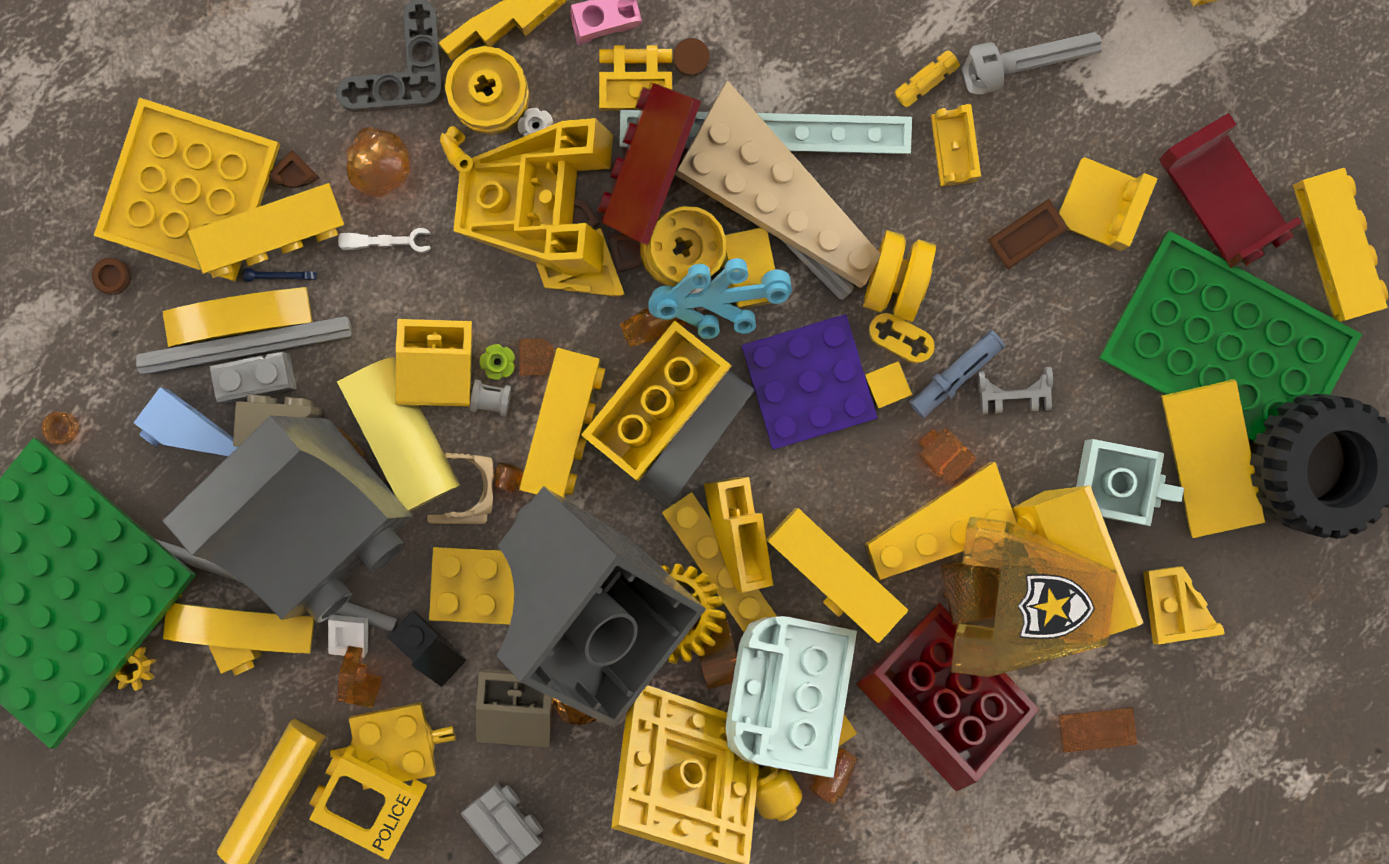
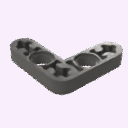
(416, 71)

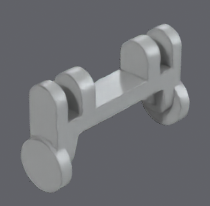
(1041, 388)

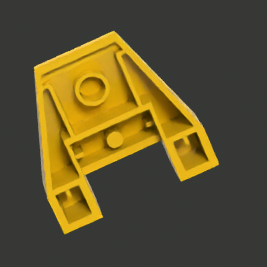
(525, 196)

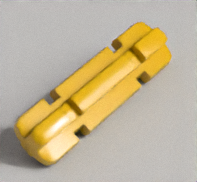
(927, 78)

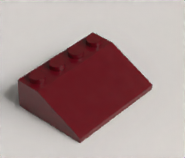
(648, 162)
(948, 716)

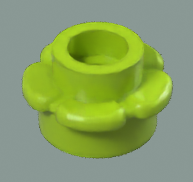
(494, 371)

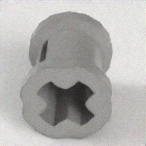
(490, 398)

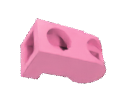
(603, 17)

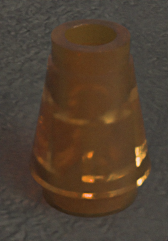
(833, 788)

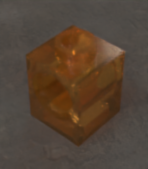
(945, 454)

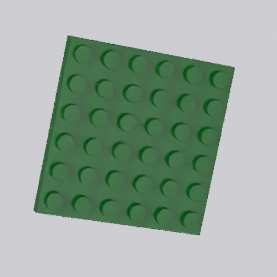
(73, 591)

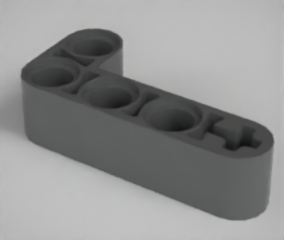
(695, 439)

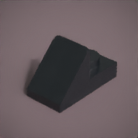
(427, 649)

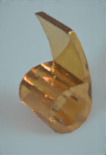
(719, 660)

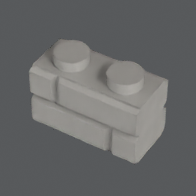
(253, 376)
(503, 825)

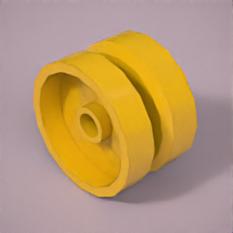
(483, 69)
(904, 277)

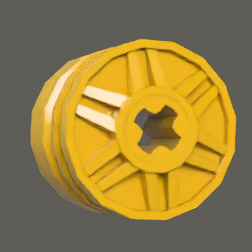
(700, 234)

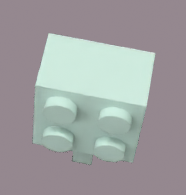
(1125, 481)

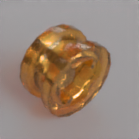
(52, 435)

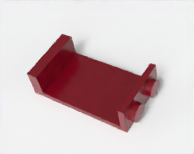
(1226, 194)

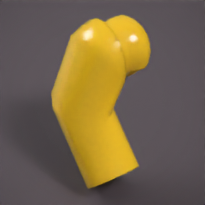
(455, 155)

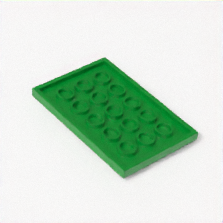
(1214, 323)

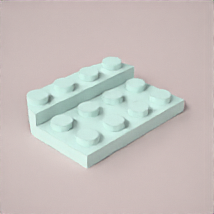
(790, 694)

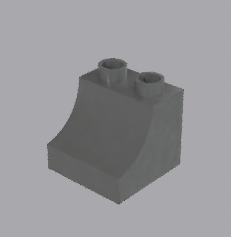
(293, 516)
(588, 609)

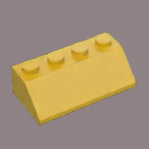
(656, 400)
(1075, 522)

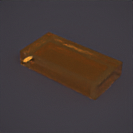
(1097, 729)

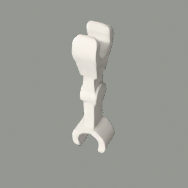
(357, 241)

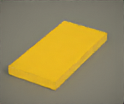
(1212, 458)

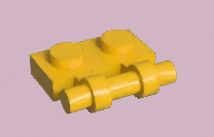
(621, 89)

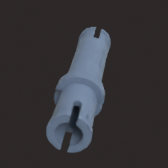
(946, 383)

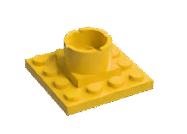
(683, 780)

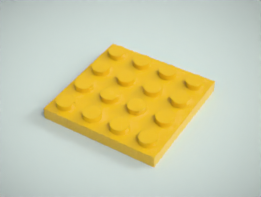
(179, 177)

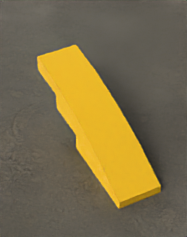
(497, 22)

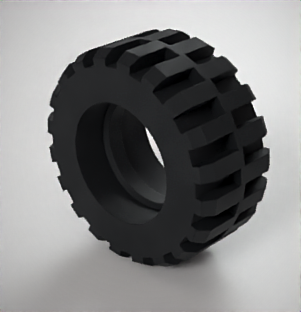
(1284, 459)

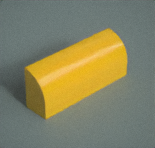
(271, 794)

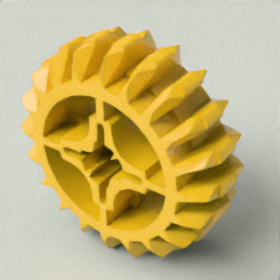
(704, 595)

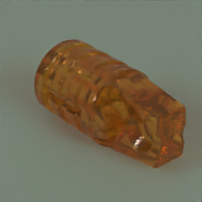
(646, 327)

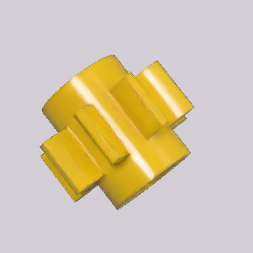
(136, 676)

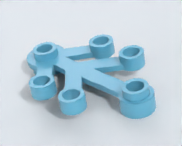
(676, 301)

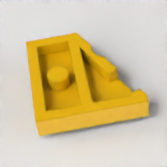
(1176, 607)

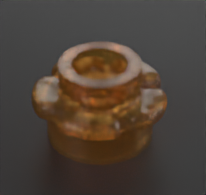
(507, 476)

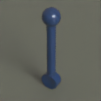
(249, 275)

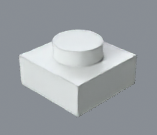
(345, 632)

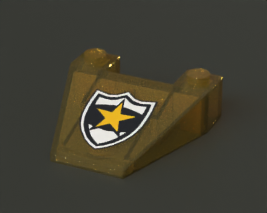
(1046, 601)

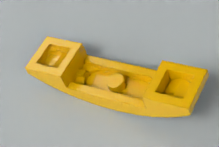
(236, 315)
(238, 629)

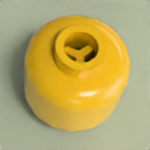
(777, 794)

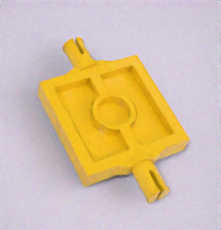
(396, 741)

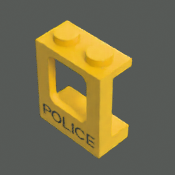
(394, 816)

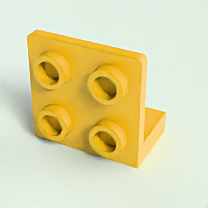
(1106, 203)

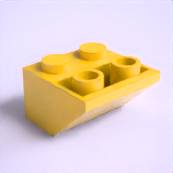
(433, 362)

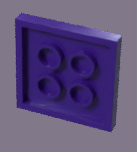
(809, 381)

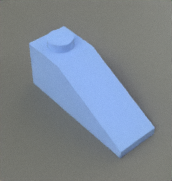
(177, 424)

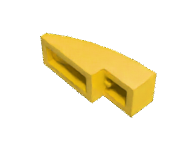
(739, 532)

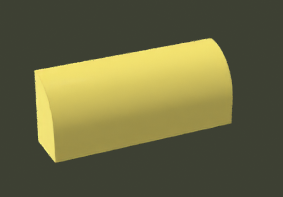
(398, 436)

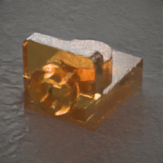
(354, 682)

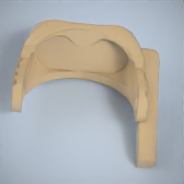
(479, 512)

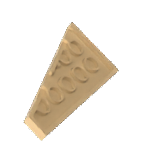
(758, 177)

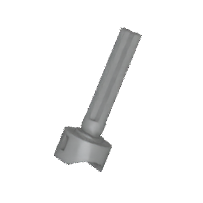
(992, 66)

